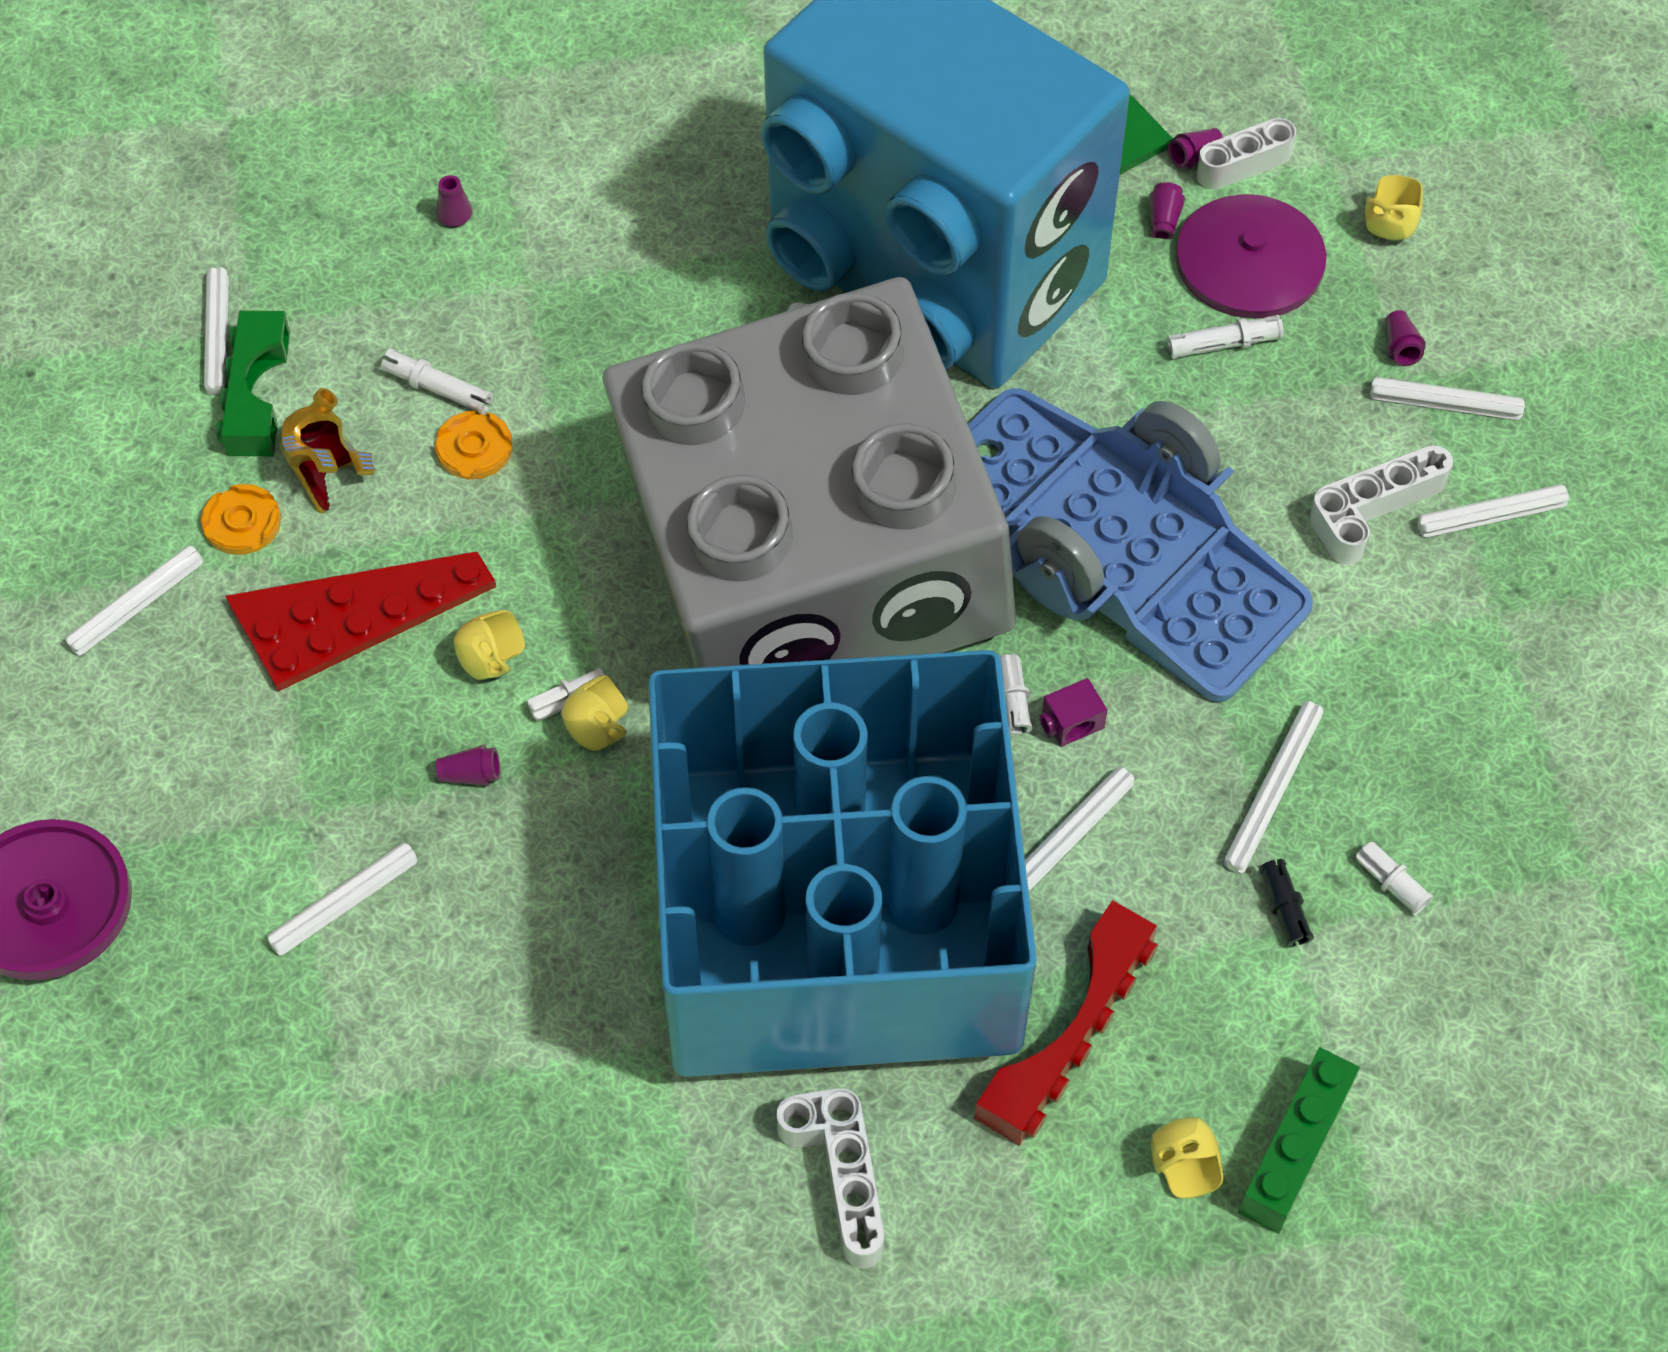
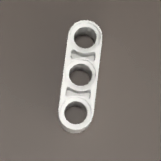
(1246, 153)

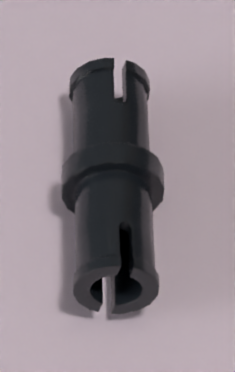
(1286, 902)

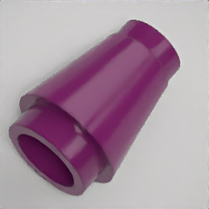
(1189, 146)
(452, 202)
(1165, 209)
(1403, 339)
(471, 766)

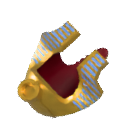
(315, 446)

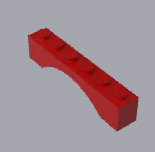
(1022, 1090)

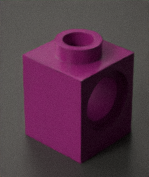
(1073, 712)

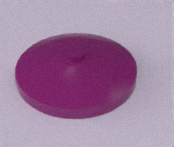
(1251, 256)
(59, 898)

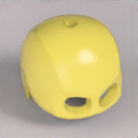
(1395, 207)
(487, 643)
(594, 712)
(1187, 1157)

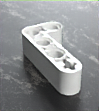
(1418, 476)
(844, 1177)

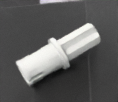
(1015, 694)
(552, 701)
(1394, 878)

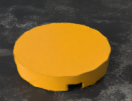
(475, 456)
(240, 530)

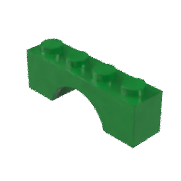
(257, 345)
(1298, 1140)

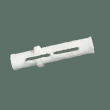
(1241, 334)
(423, 375)

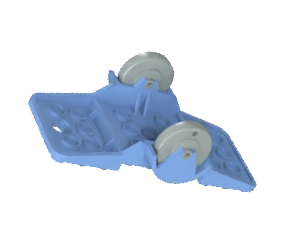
(1139, 534)

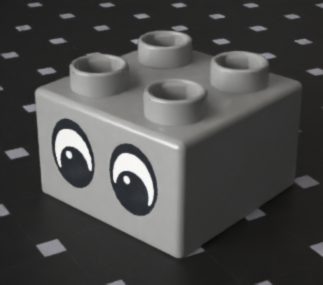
(815, 487)

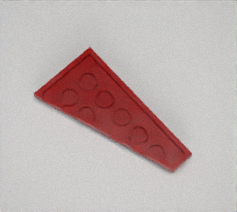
(330, 619)

